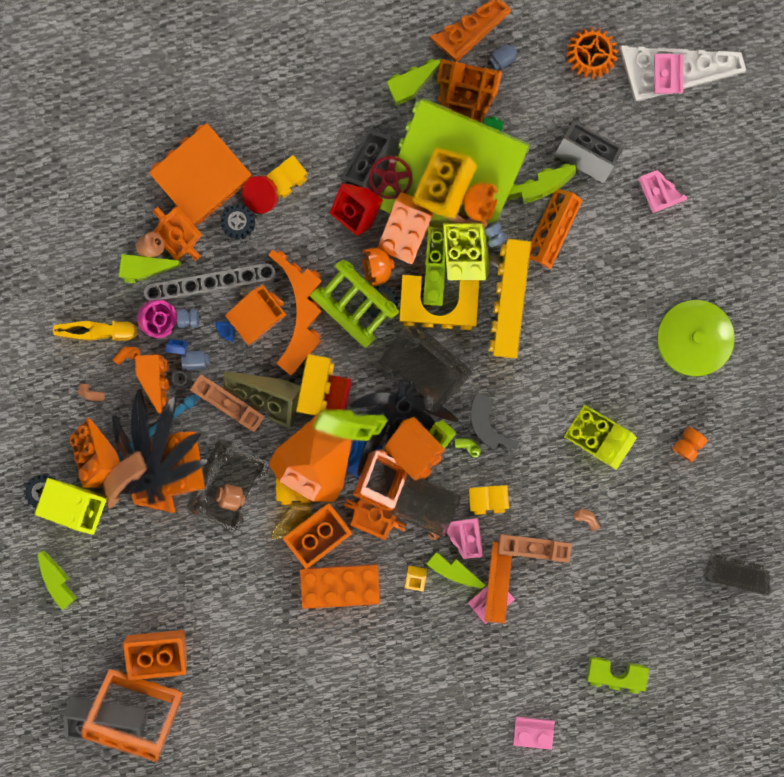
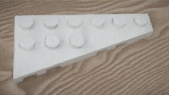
(698, 67)

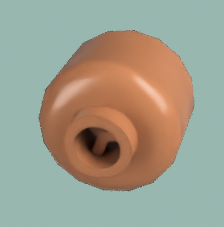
(150, 245)
(230, 497)

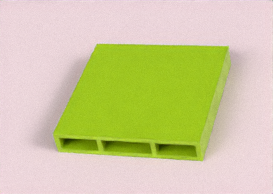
(434, 126)

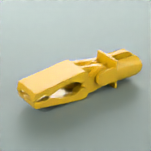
(118, 330)

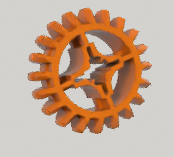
(599, 54)

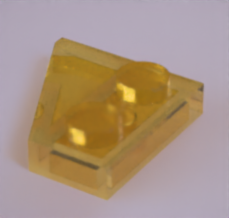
(292, 518)

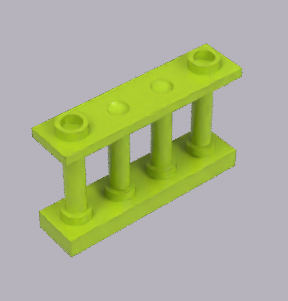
(337, 309)

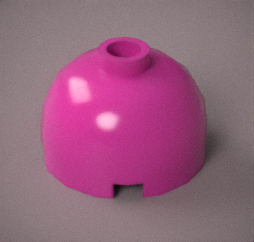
(156, 318)

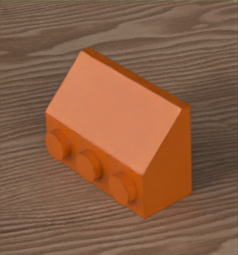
(317, 535)
(155, 655)

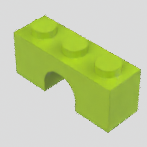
(634, 677)

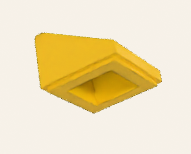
(415, 578)

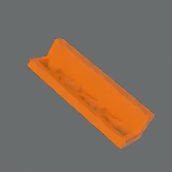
(556, 228)
(498, 586)

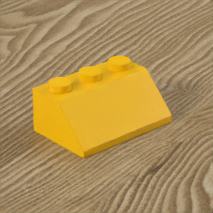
(445, 182)
(315, 385)

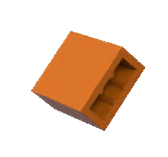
(255, 314)
(415, 449)

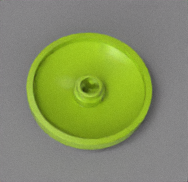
(695, 338)

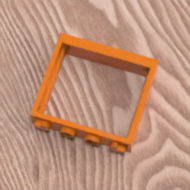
(124, 741)

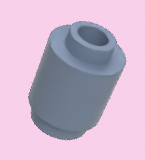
(503, 56)
(195, 360)

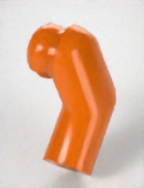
(126, 352)

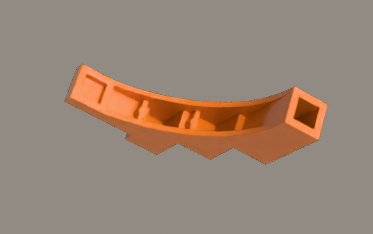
(303, 340)

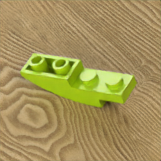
(547, 183)
(435, 267)
(349, 426)

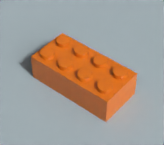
(340, 586)

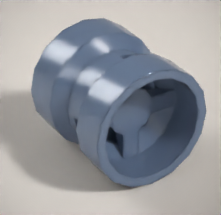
(494, 233)
(187, 318)

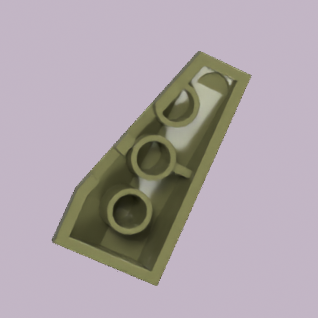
(271, 394)

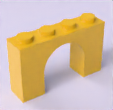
(413, 311)

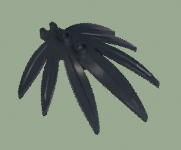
(397, 409)
(156, 473)

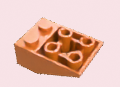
(151, 374)
(92, 454)

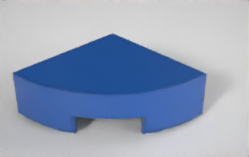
(226, 330)

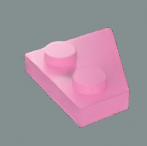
(659, 191)
(466, 537)

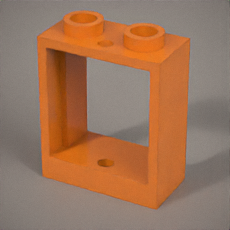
(375, 498)

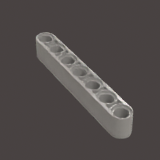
(200, 281)

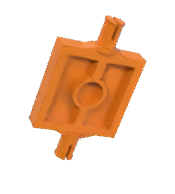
(177, 233)
(373, 518)

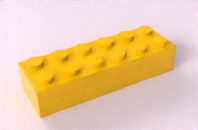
(510, 298)

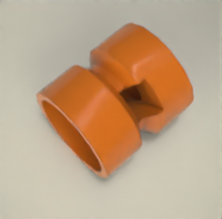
(691, 442)

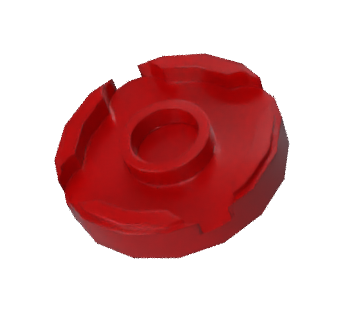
(260, 194)

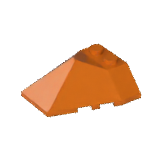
(467, 88)
(312, 463)

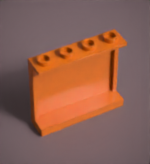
(200, 174)

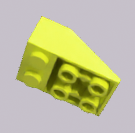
(466, 251)
(600, 437)
(70, 506)

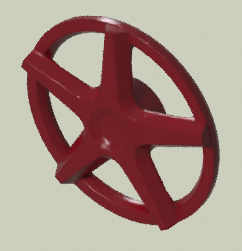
(390, 176)

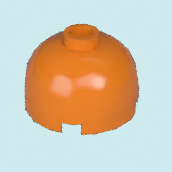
(480, 201)
(377, 266)

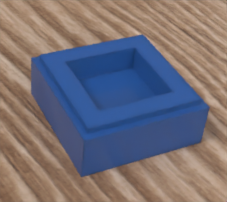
(177, 346)

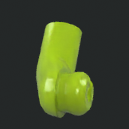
(470, 445)

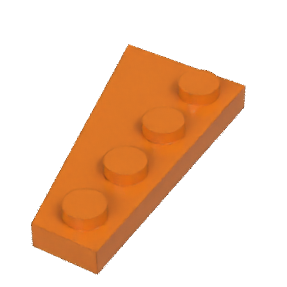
(464, 35)

